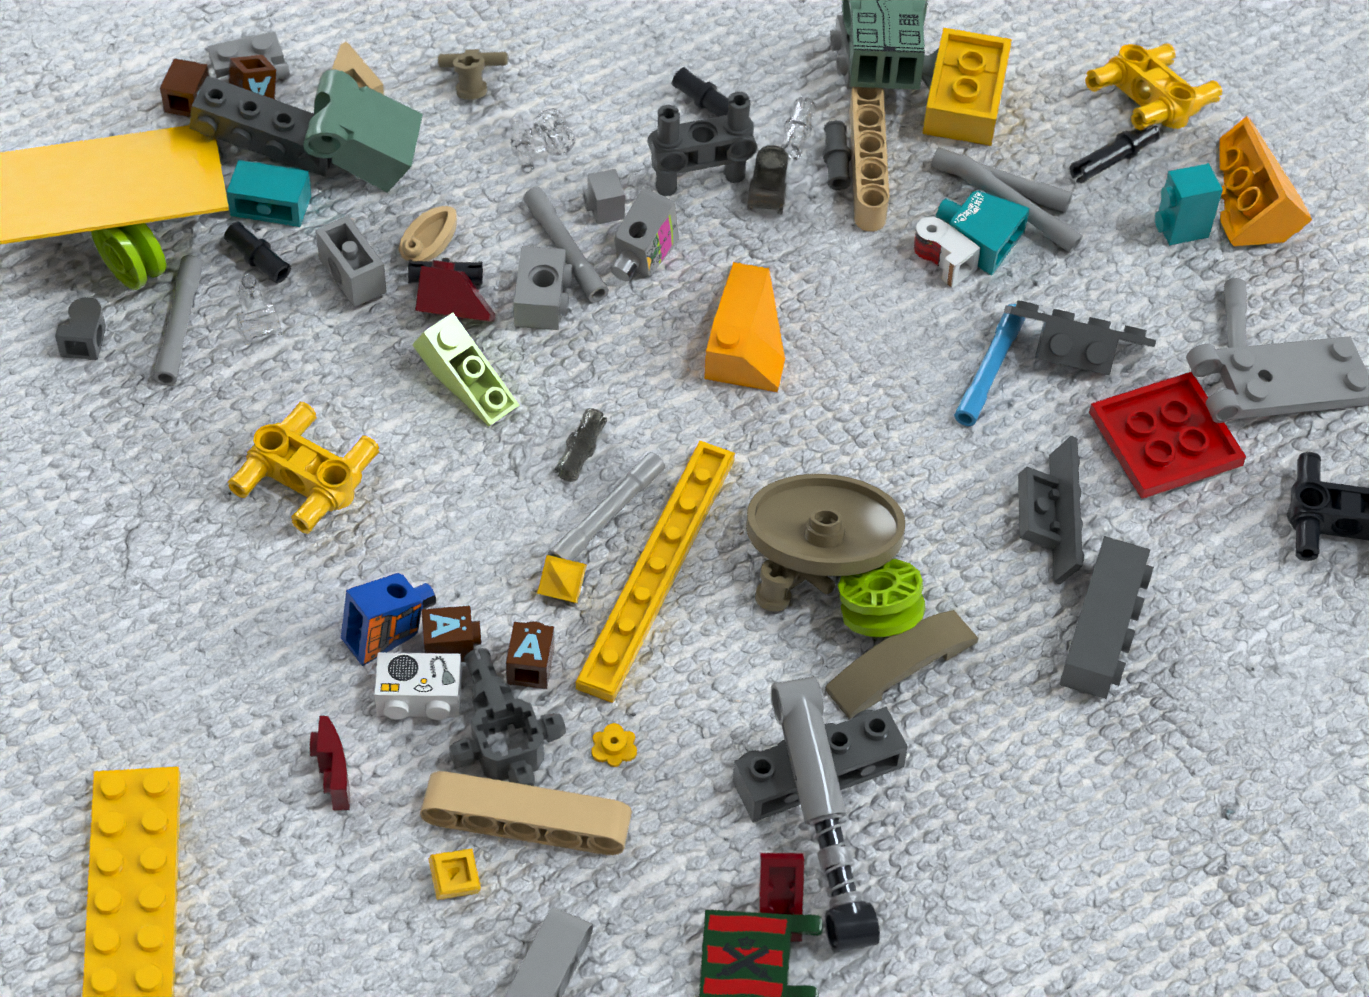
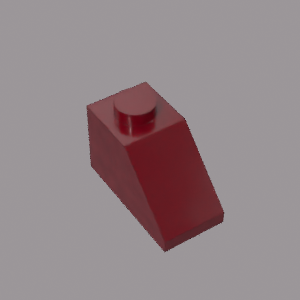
(450, 291)

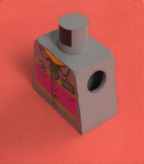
(645, 235)

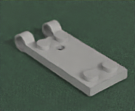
(1299, 373)

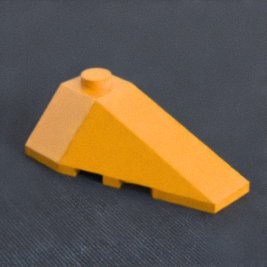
(1256, 192)
(746, 333)

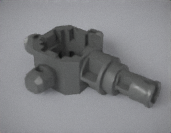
(496, 710)

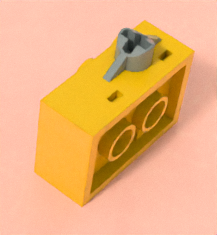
(965, 85)

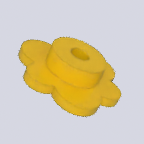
(614, 753)

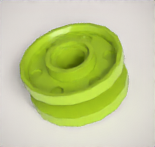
(130, 253)
(883, 599)

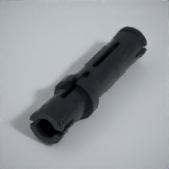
(1124, 146)

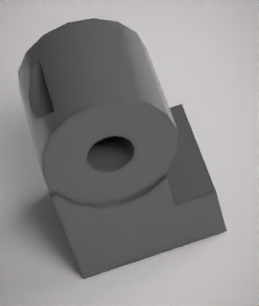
(85, 331)

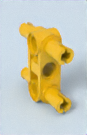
(1153, 86)
(304, 467)

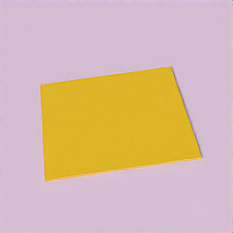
(109, 183)

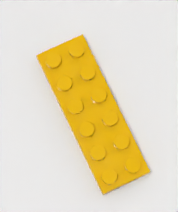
(132, 883)

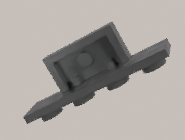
(1078, 343)
(1052, 509)

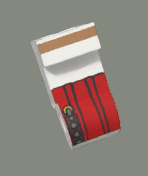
(946, 249)

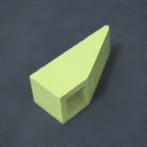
(464, 369)

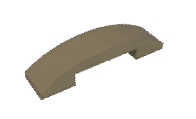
(897, 658)

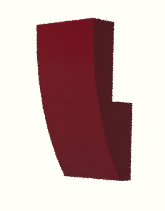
(331, 761)

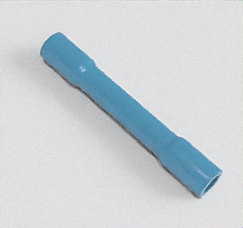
(976, 394)

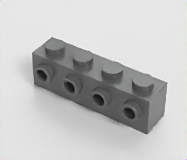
(255, 124)
(1105, 618)
(860, 751)

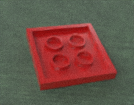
(1166, 435)

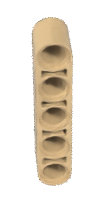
(869, 158)
(526, 813)

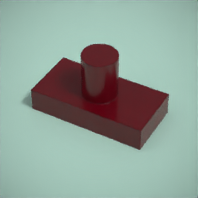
(782, 885)

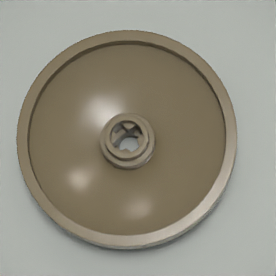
(825, 524)

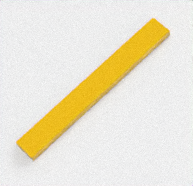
(655, 572)

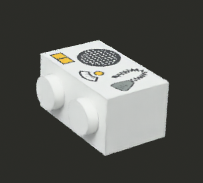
(418, 685)

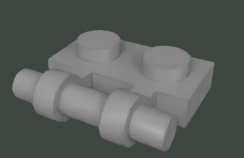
(263, 44)

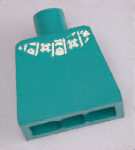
(989, 223)

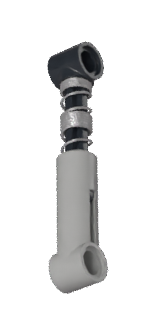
(799, 711)

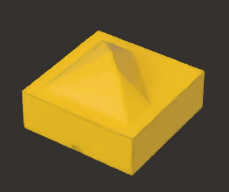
(561, 579)
(454, 874)

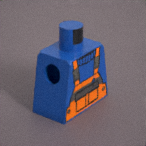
(383, 615)

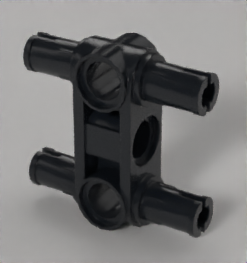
(1324, 508)

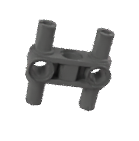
(702, 143)

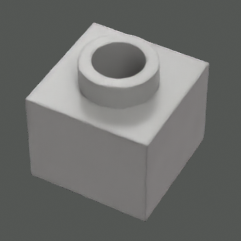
(605, 196)

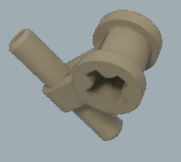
(469, 70)
(777, 582)

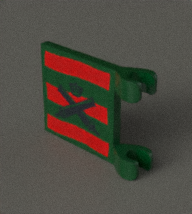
(751, 953)

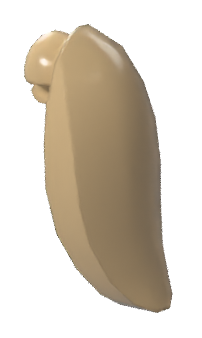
(429, 234)

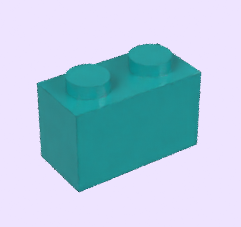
(269, 193)
(1188, 204)

